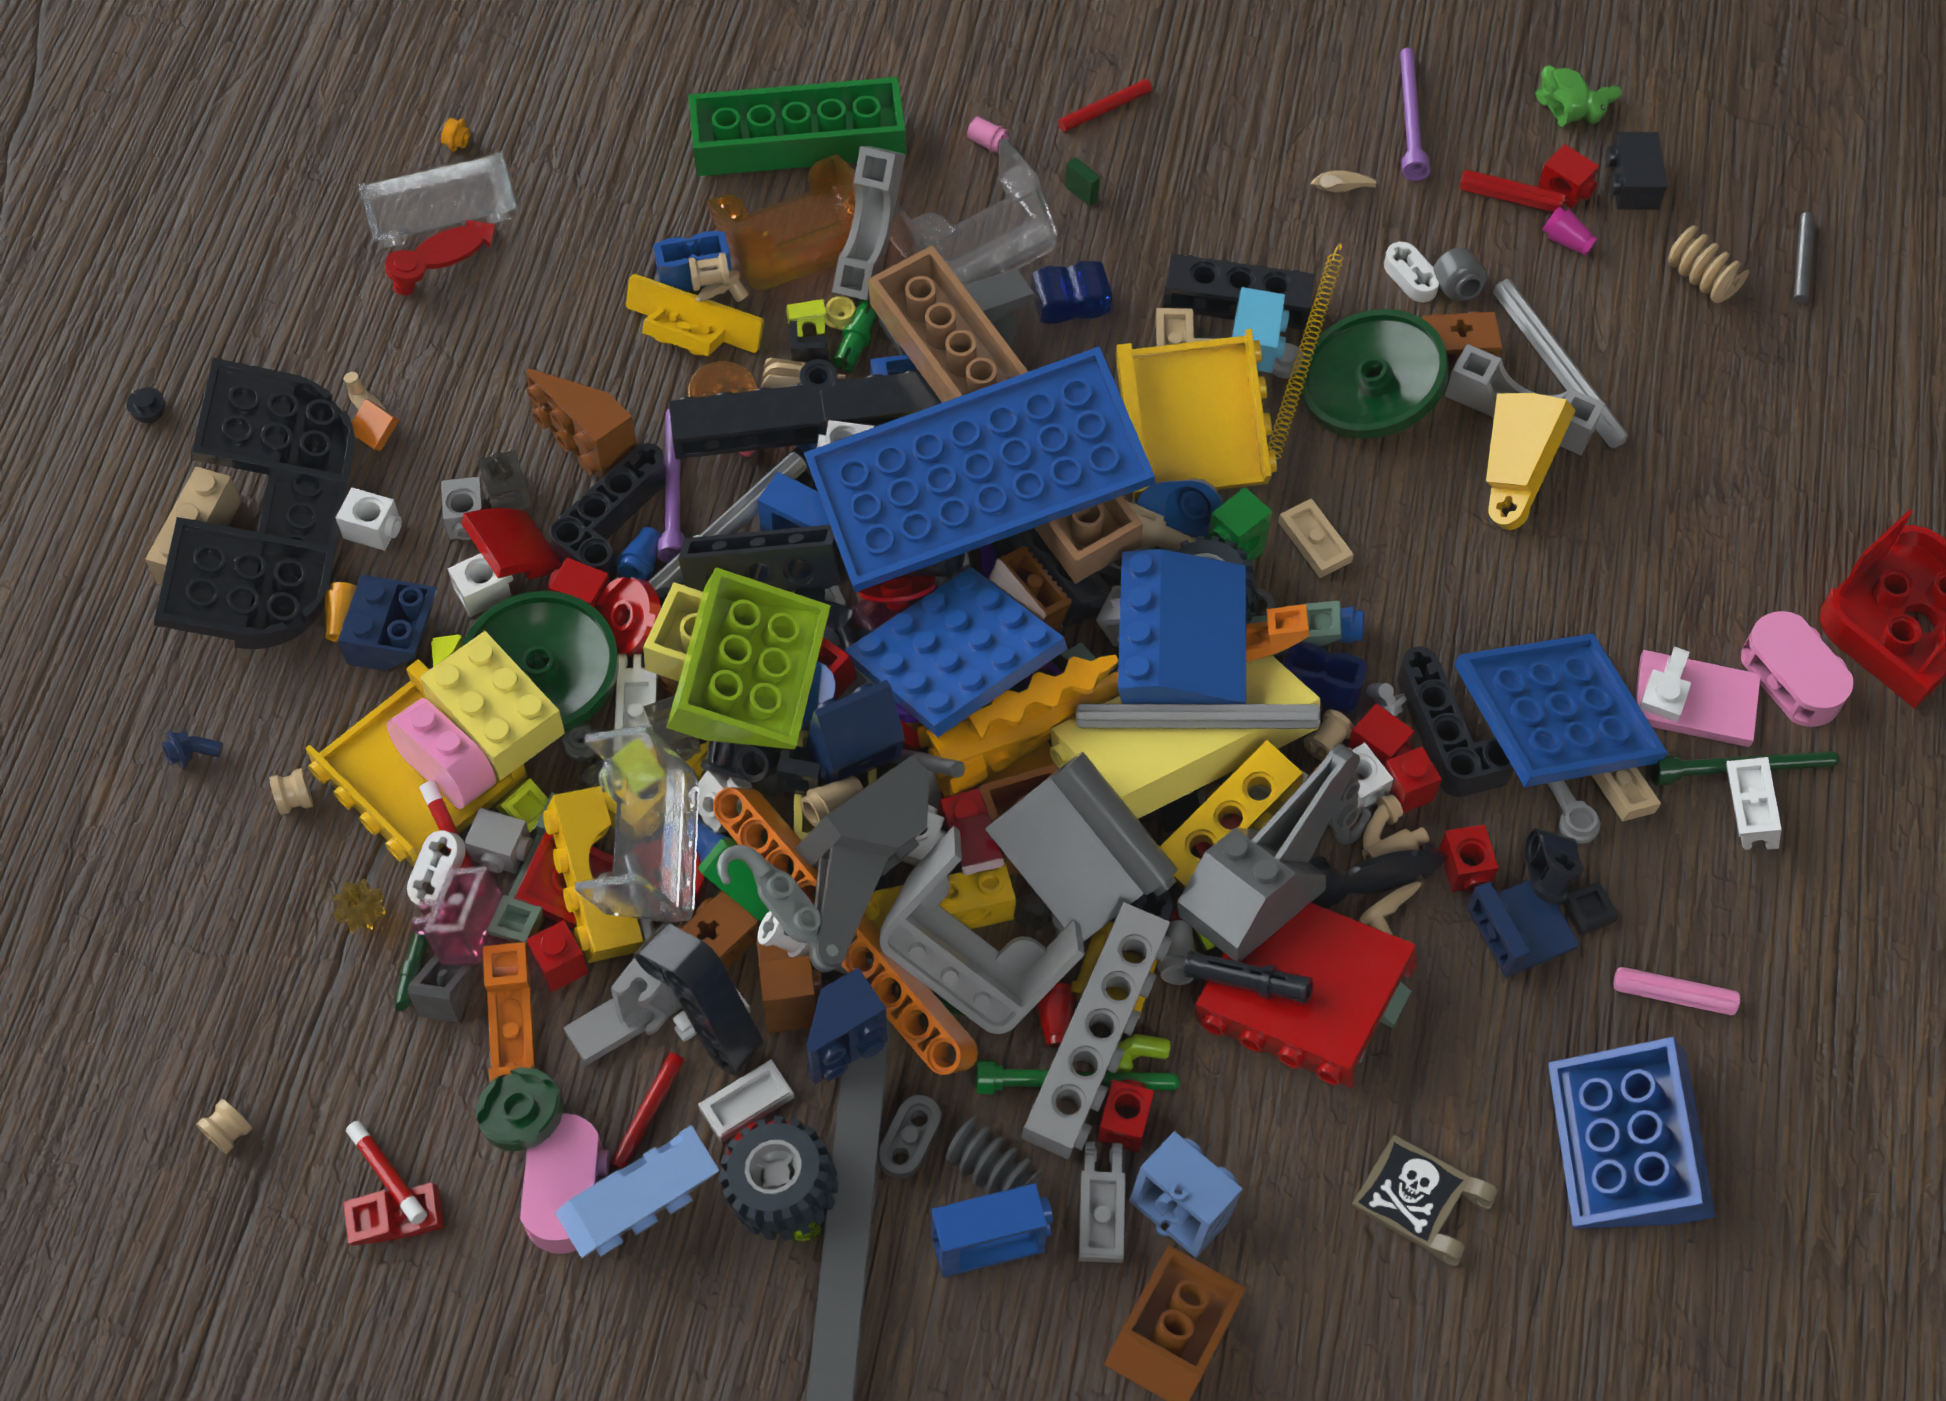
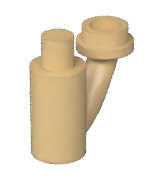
(1389, 811)

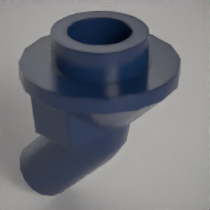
(180, 747)

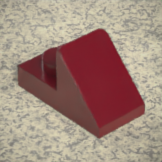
(977, 847)

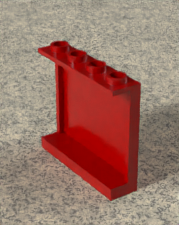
(1353, 980)

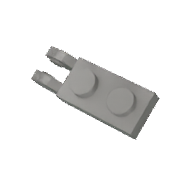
(1102, 1208)

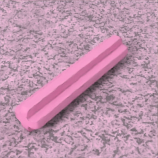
(1676, 991)

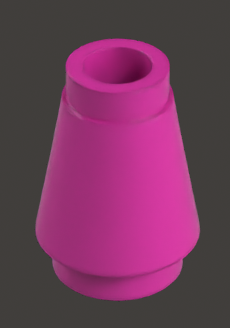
(1569, 231)

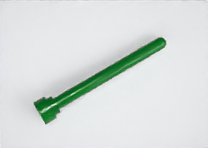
(994, 1077)

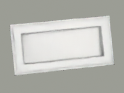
(746, 1100)

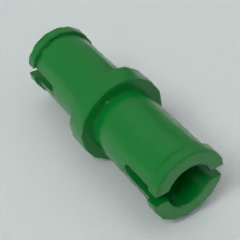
(855, 337)

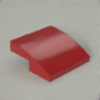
(510, 542)

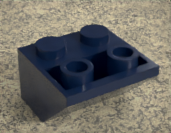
(385, 622)
(855, 732)
(845, 1026)

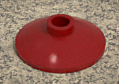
(899, 591)

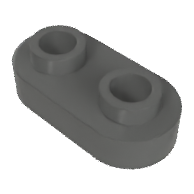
(908, 1138)

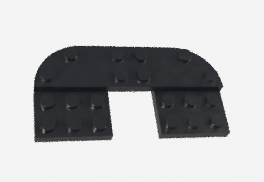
(274, 580)

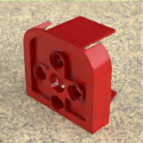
(1868, 611)

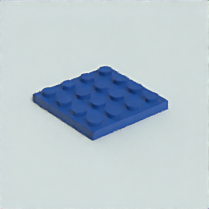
(956, 650)
(1559, 709)

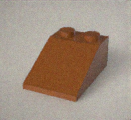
(1175, 1326)

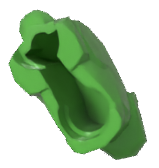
(1571, 97)

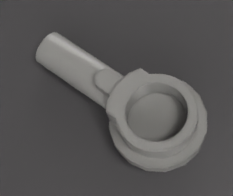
(1577, 818)

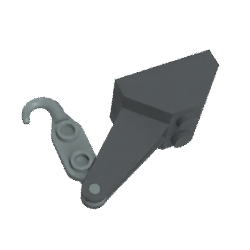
(850, 852)

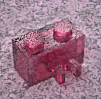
(460, 915)

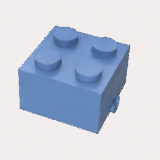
(1186, 1193)

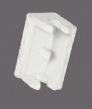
(1754, 802)

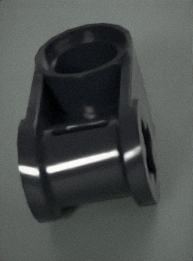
(739, 761)
(1552, 864)

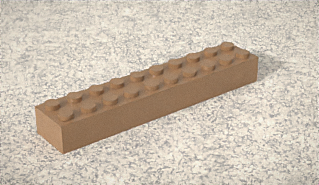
(963, 353)

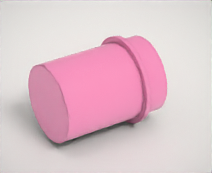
(986, 134)

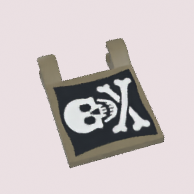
(1416, 1196)

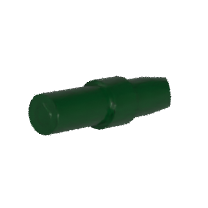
(410, 969)

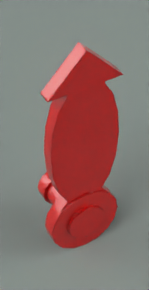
(436, 252)

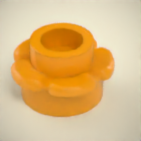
(455, 134)

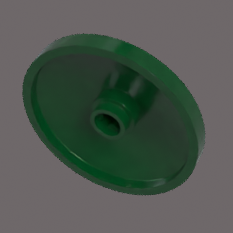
(1375, 373)
(559, 646)

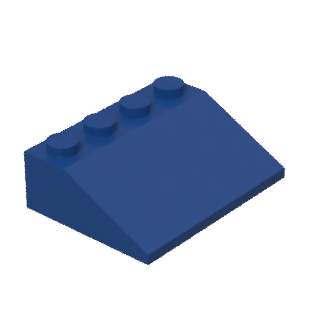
(1181, 629)
(1631, 1137)

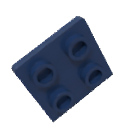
(1520, 926)

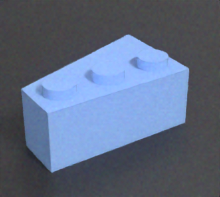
(636, 1194)

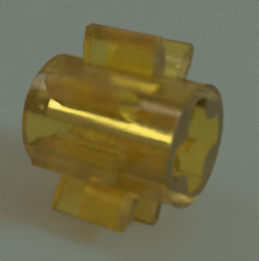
(358, 905)

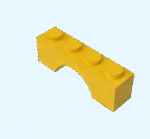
(577, 823)

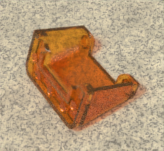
(793, 234)

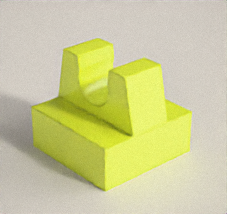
(808, 312)

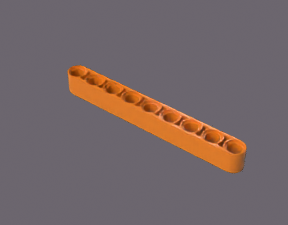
(915, 996)

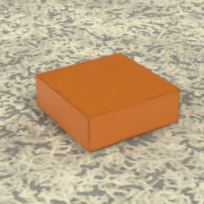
(373, 424)

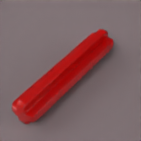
(1511, 191)

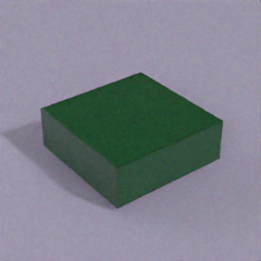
(1082, 181)

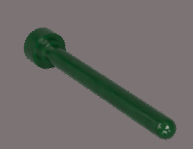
(1673, 768)

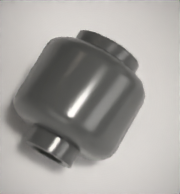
(1460, 274)

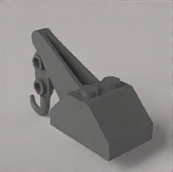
(1264, 877)

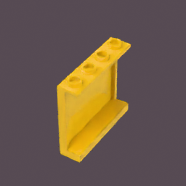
(1199, 410)
(384, 787)

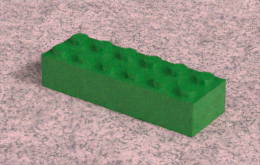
(794, 125)

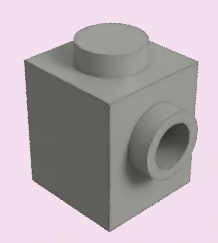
(498, 841)

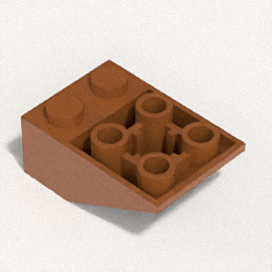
(582, 421)

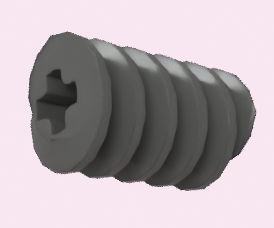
(987, 1161)

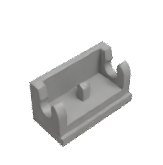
(639, 993)

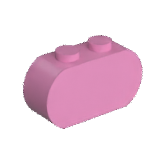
(1797, 668)
(441, 753)
(557, 1172)

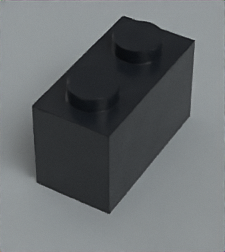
(1636, 170)

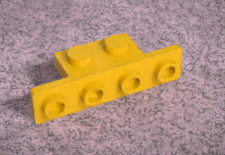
(693, 325)

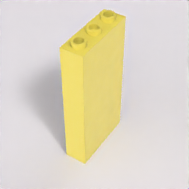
(1167, 763)

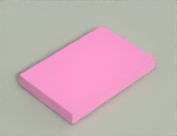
(1718, 704)

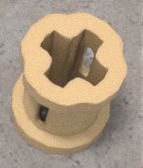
(709, 271)
(1331, 733)

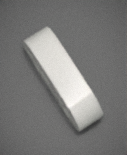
(1408, 274)
(433, 866)

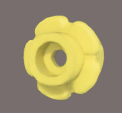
(839, 306)

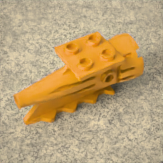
(1016, 727)

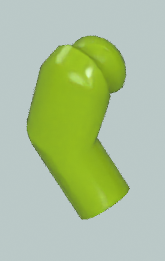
(1142, 1045)

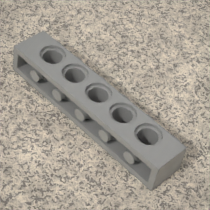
(1133, 931)

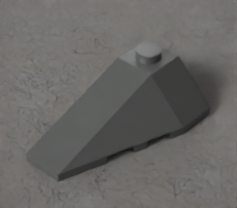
(994, 295)

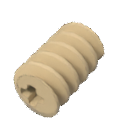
(1704, 267)

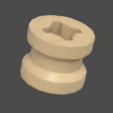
(291, 791)
(224, 1126)

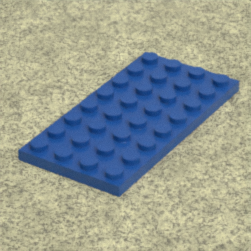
(978, 468)

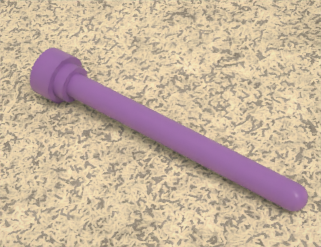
(1415, 162)
(672, 539)

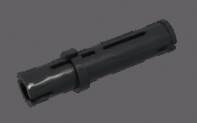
(1262, 980)

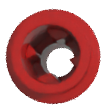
(1056, 1013)

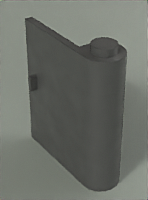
(1082, 847)

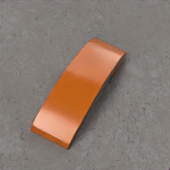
(1281, 631)
(509, 1008)

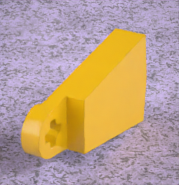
(1521, 451)

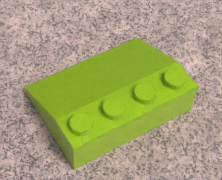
(748, 663)

